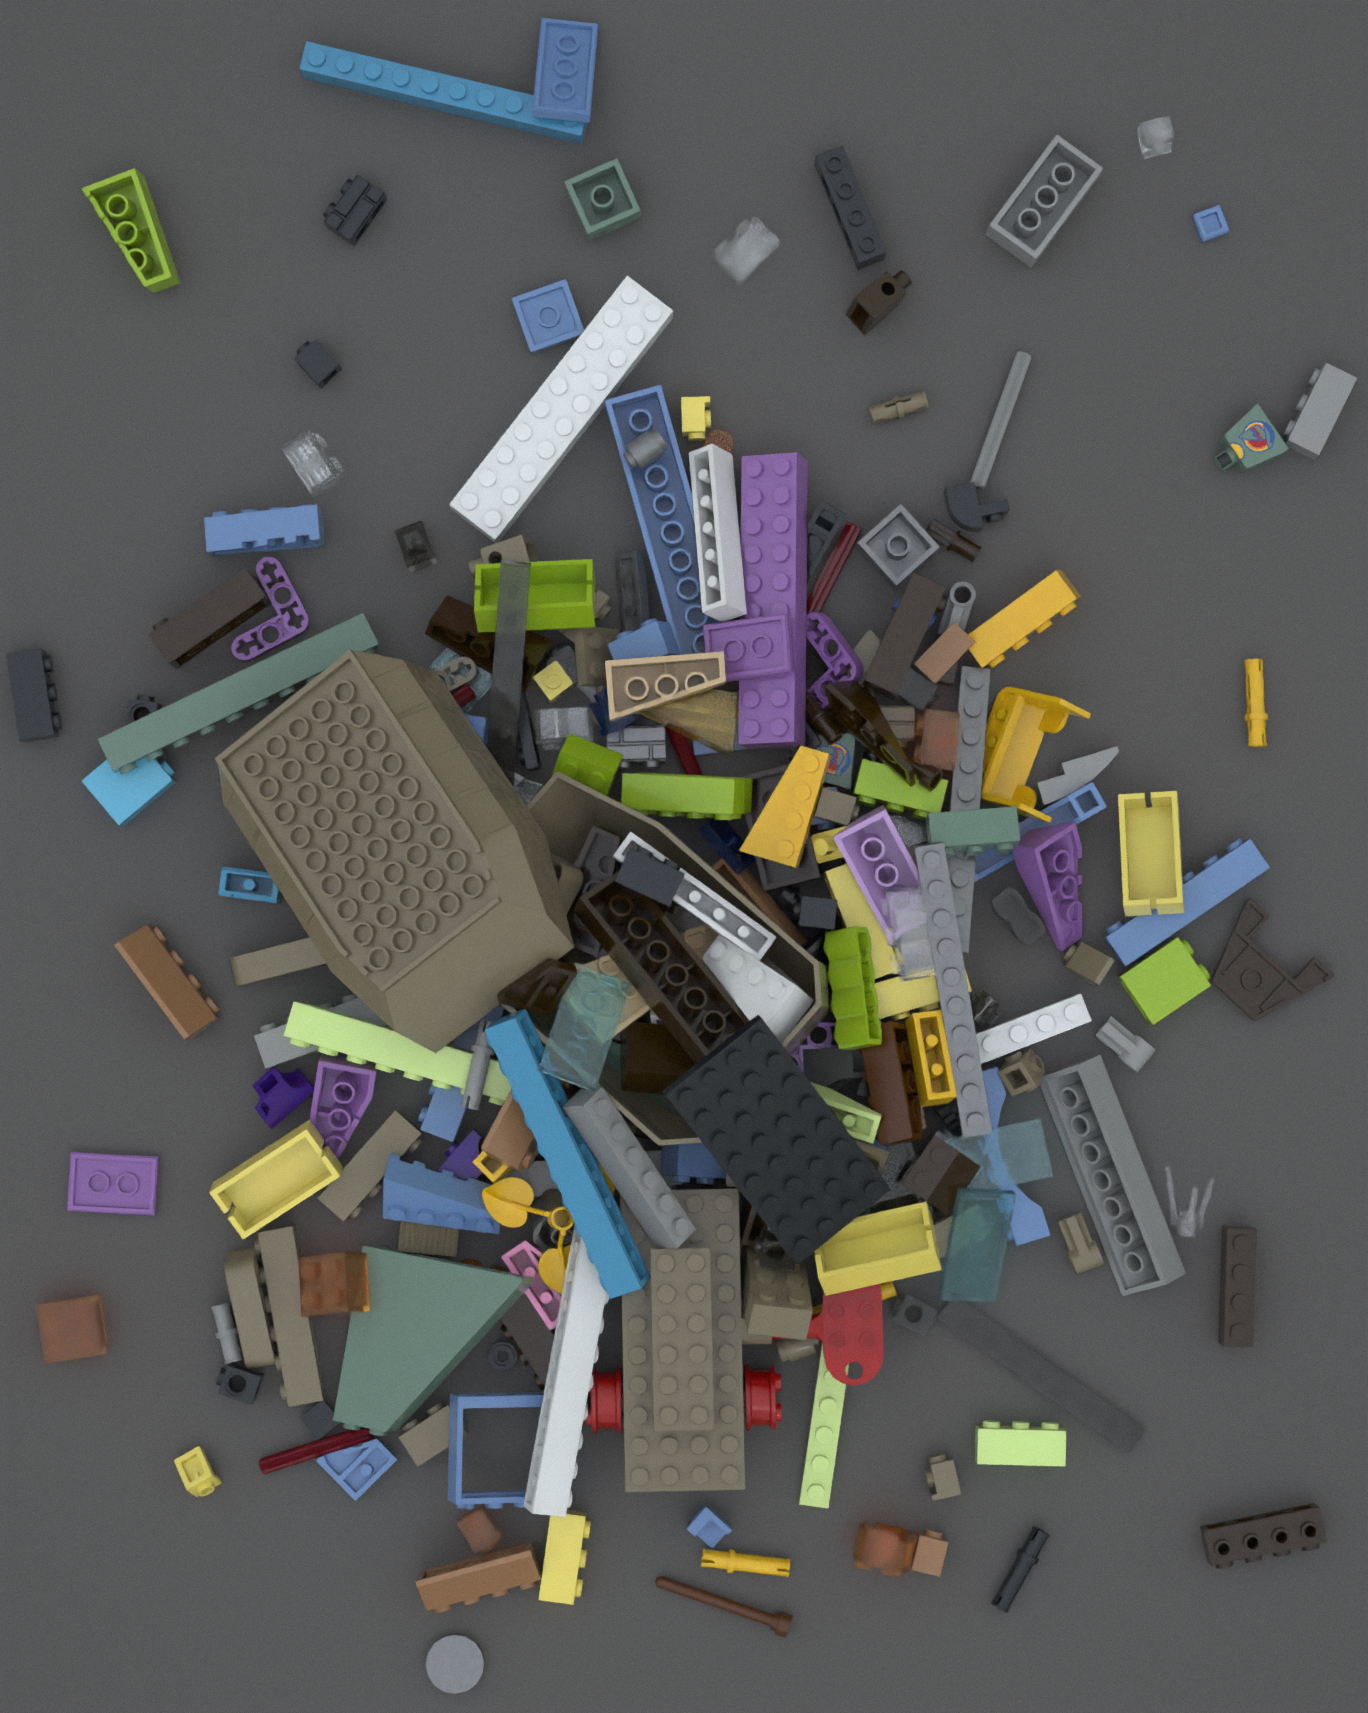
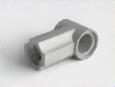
(957, 611)
(1130, 1048)

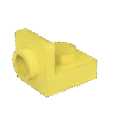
(553, 681)
(197, 1472)

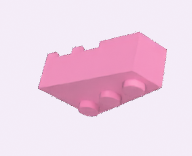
(524, 1260)

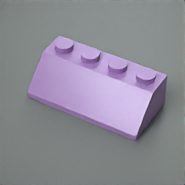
(876, 858)

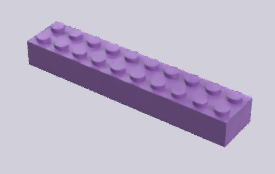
(775, 583)

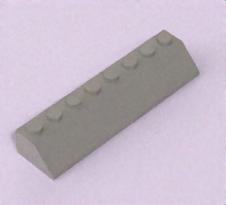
(1111, 1176)

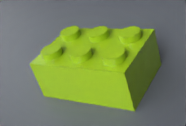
(881, 785)

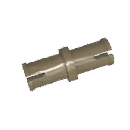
(898, 407)

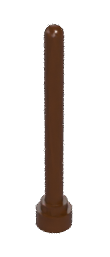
(778, 1622)

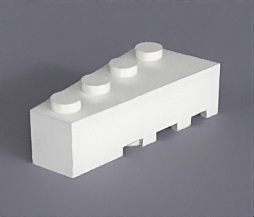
(757, 987)

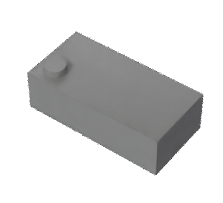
(1044, 201)

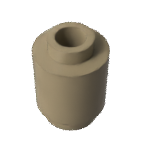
(796, 1349)

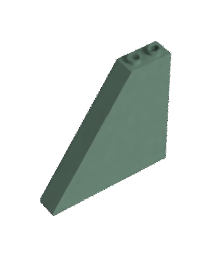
(417, 1332)

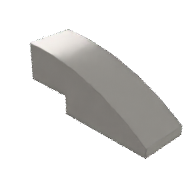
(1074, 775)

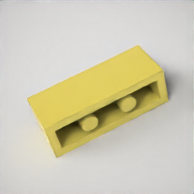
(564, 1557)

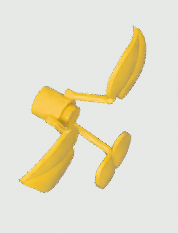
(508, 1205)

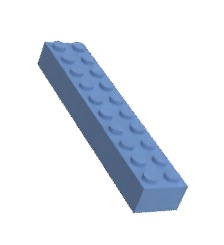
(663, 513)

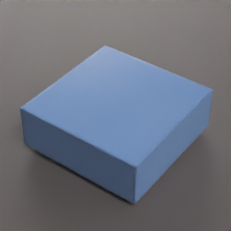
(1210, 224)

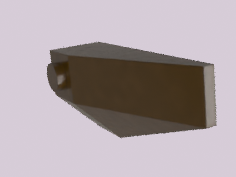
(861, 716)

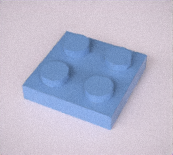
(548, 316)

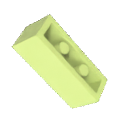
(1020, 1444)

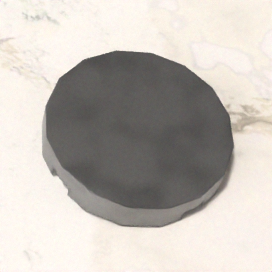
(455, 1663)

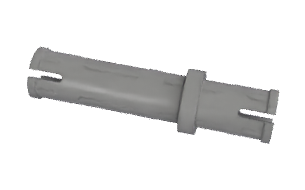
(478, 1068)

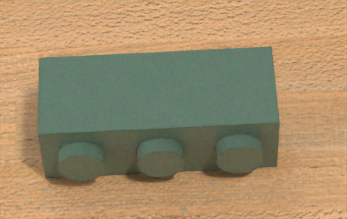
(975, 830)

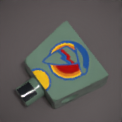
(1250, 442)
(841, 761)

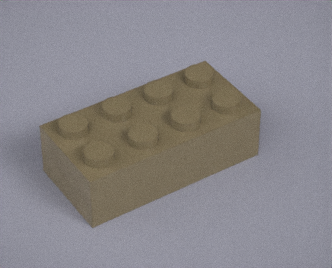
(774, 1298)

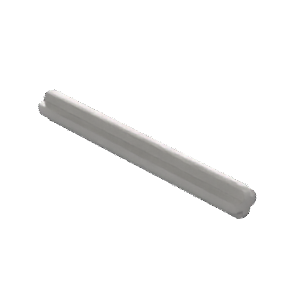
(1000, 419)

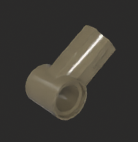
(1082, 1250)

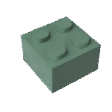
(602, 199)

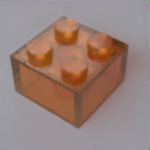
(937, 739)
(334, 1284)
(71, 1328)

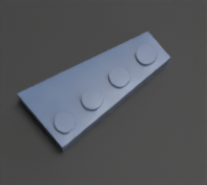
(264, 530)
(434, 1198)

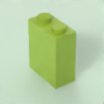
(1164, 980)

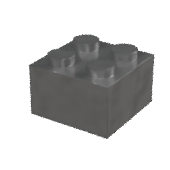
(897, 546)

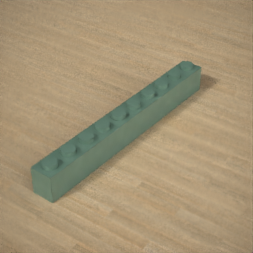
(234, 695)

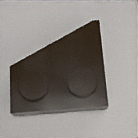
(539, 988)

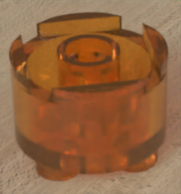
(884, 1548)

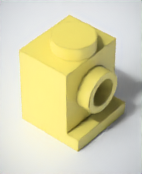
(695, 417)

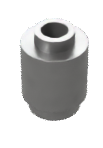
(645, 449)

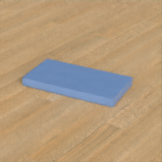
(565, 70)

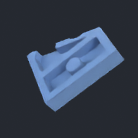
(358, 1465)

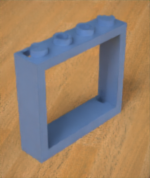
(458, 1402)

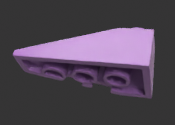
(1050, 871)
(340, 1098)

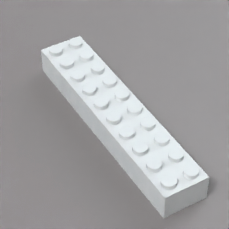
(562, 409)

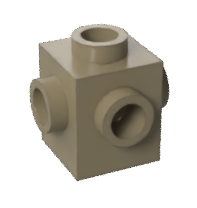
(1021, 1071)

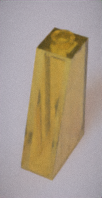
(703, 717)

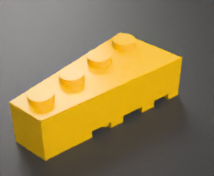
(1022, 617)
(788, 815)

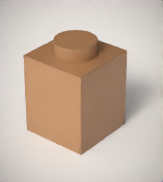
(929, 1552)

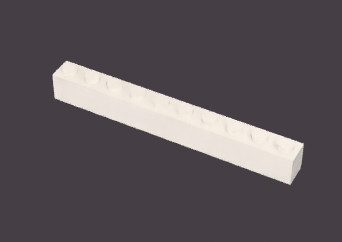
(567, 1386)

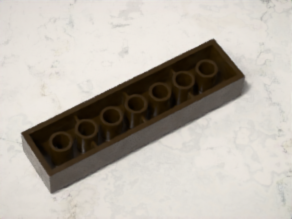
(661, 967)

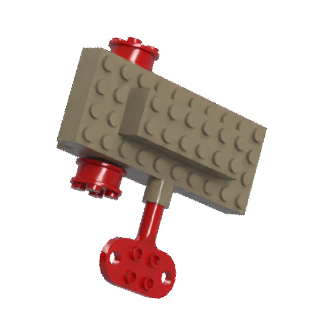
(685, 1355)

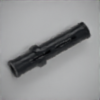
(1022, 1565)

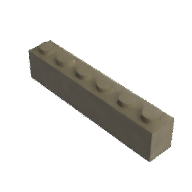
(294, 1334)

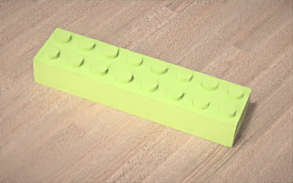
(388, 1049)

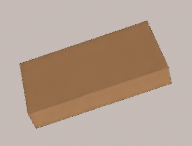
(944, 653)

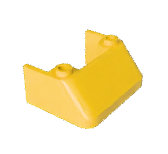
(1012, 743)

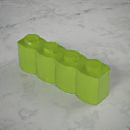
(853, 988)

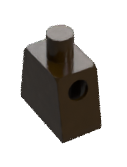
(878, 300)

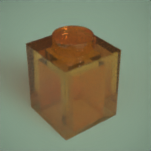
(479, 1530)

